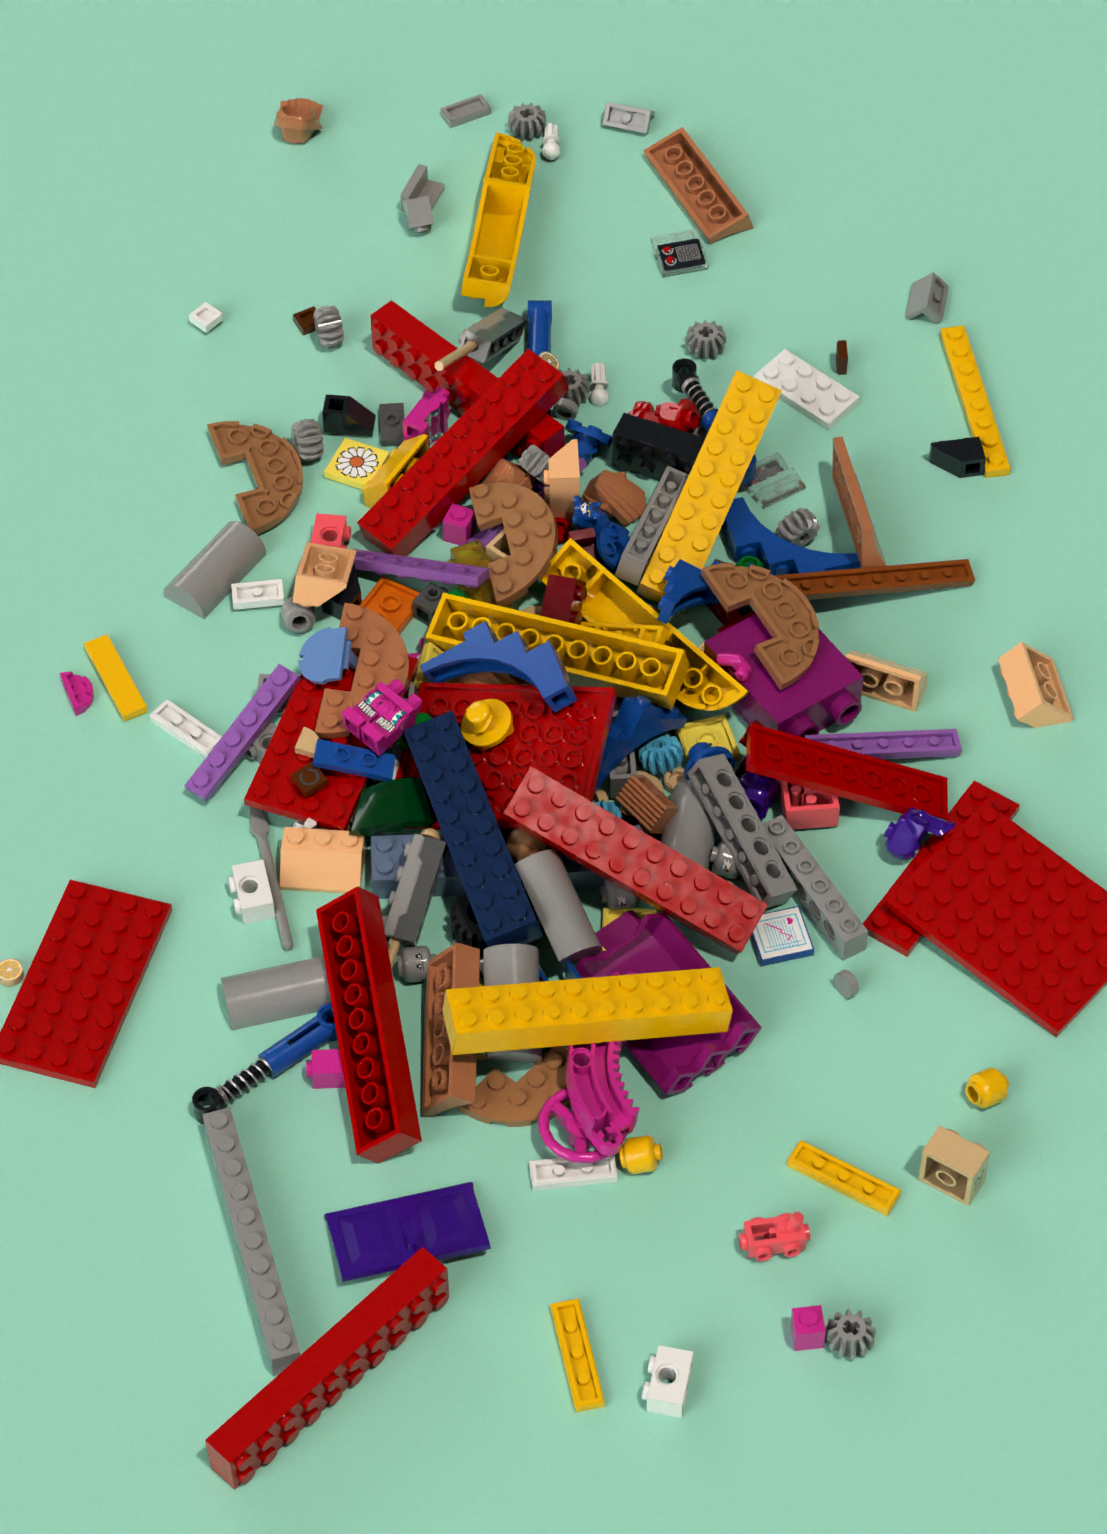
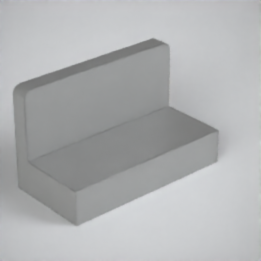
(627, 117)
(420, 186)
(928, 297)

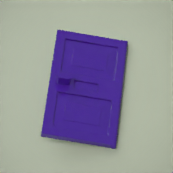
(389, 1232)

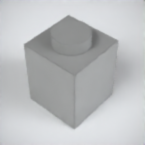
(418, 213)

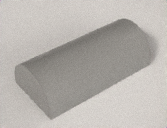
(217, 566)
(691, 828)
(558, 906)
(512, 965)
(276, 993)

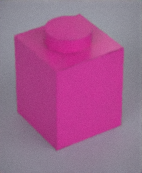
(459, 524)
(325, 1069)
(807, 1328)

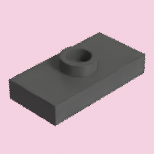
(391, 423)

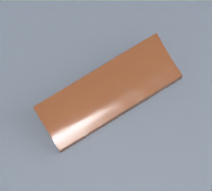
(698, 186)
(855, 507)
(447, 1078)

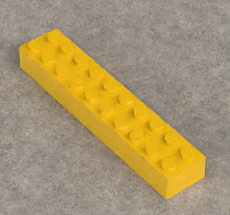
(712, 481)
(588, 654)
(586, 1010)

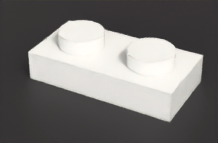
(257, 594)

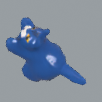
(589, 515)

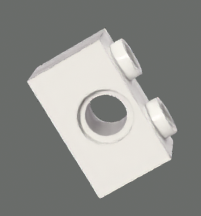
(252, 878)
(671, 1397)

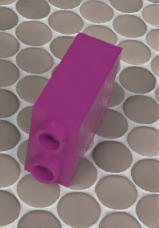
(822, 696)

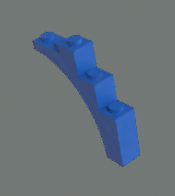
(751, 538)
(684, 590)
(510, 656)
(634, 725)

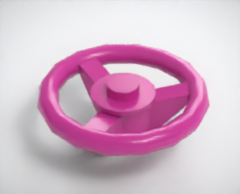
(569, 1122)

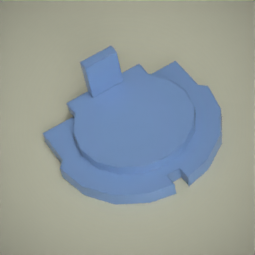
(327, 655)

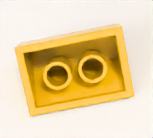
(396, 466)

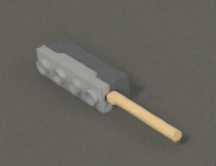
(487, 338)
(414, 891)

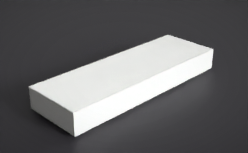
(185, 728)
(564, 1173)

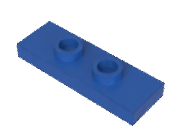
(353, 760)

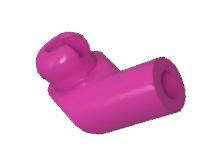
(737, 661)

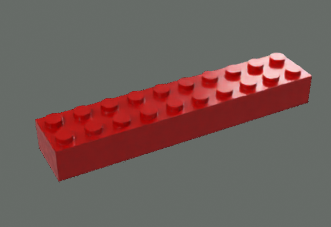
(415, 351)
(463, 455)
(634, 861)
(368, 1026)
(328, 1369)

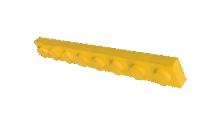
(974, 399)

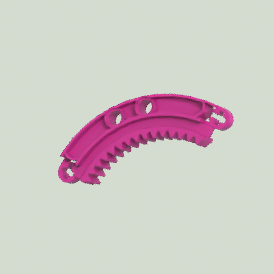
(599, 1094)

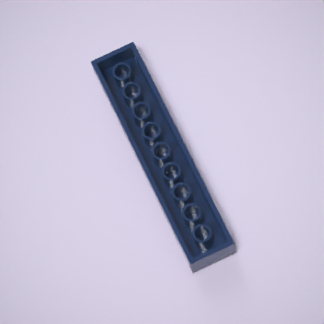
(472, 832)

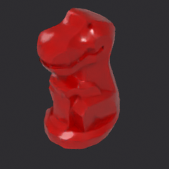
(675, 415)

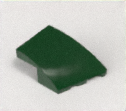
(391, 807)

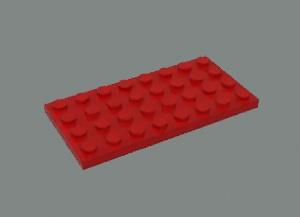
(272, 784)
(82, 983)

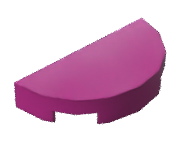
(78, 690)

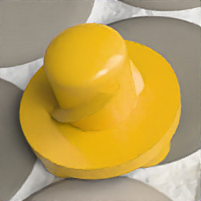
(487, 723)

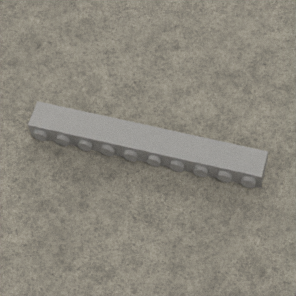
(251, 1239)

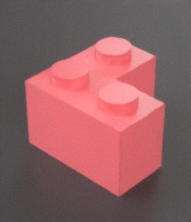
(808, 807)

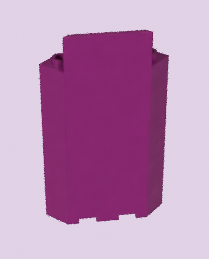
(659, 946)

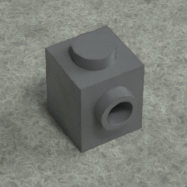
(426, 603)

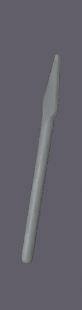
(261, 829)

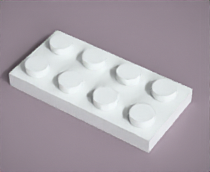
(808, 389)

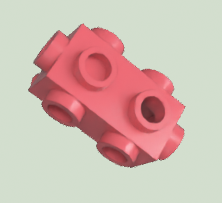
(774, 1236)

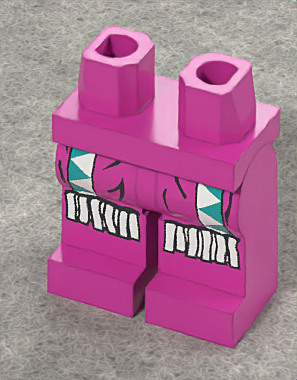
(428, 416)
(382, 716)

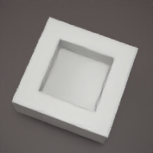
(206, 317)

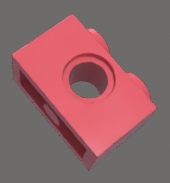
(331, 530)

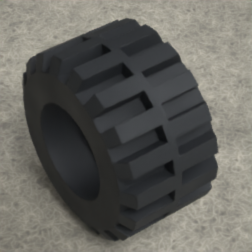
(463, 925)

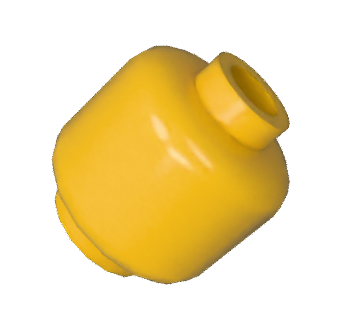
(987, 1088)
(640, 1154)

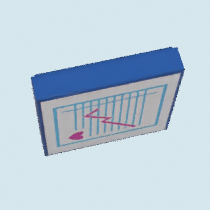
(782, 936)

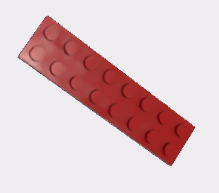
(844, 772)
(883, 923)

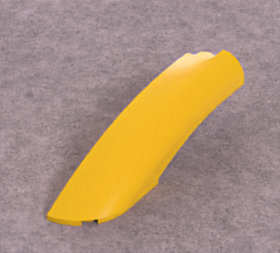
(499, 221)
(610, 601)

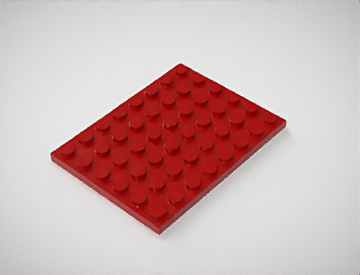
(558, 744)
(1012, 917)

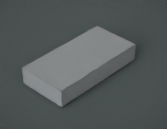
(465, 111)

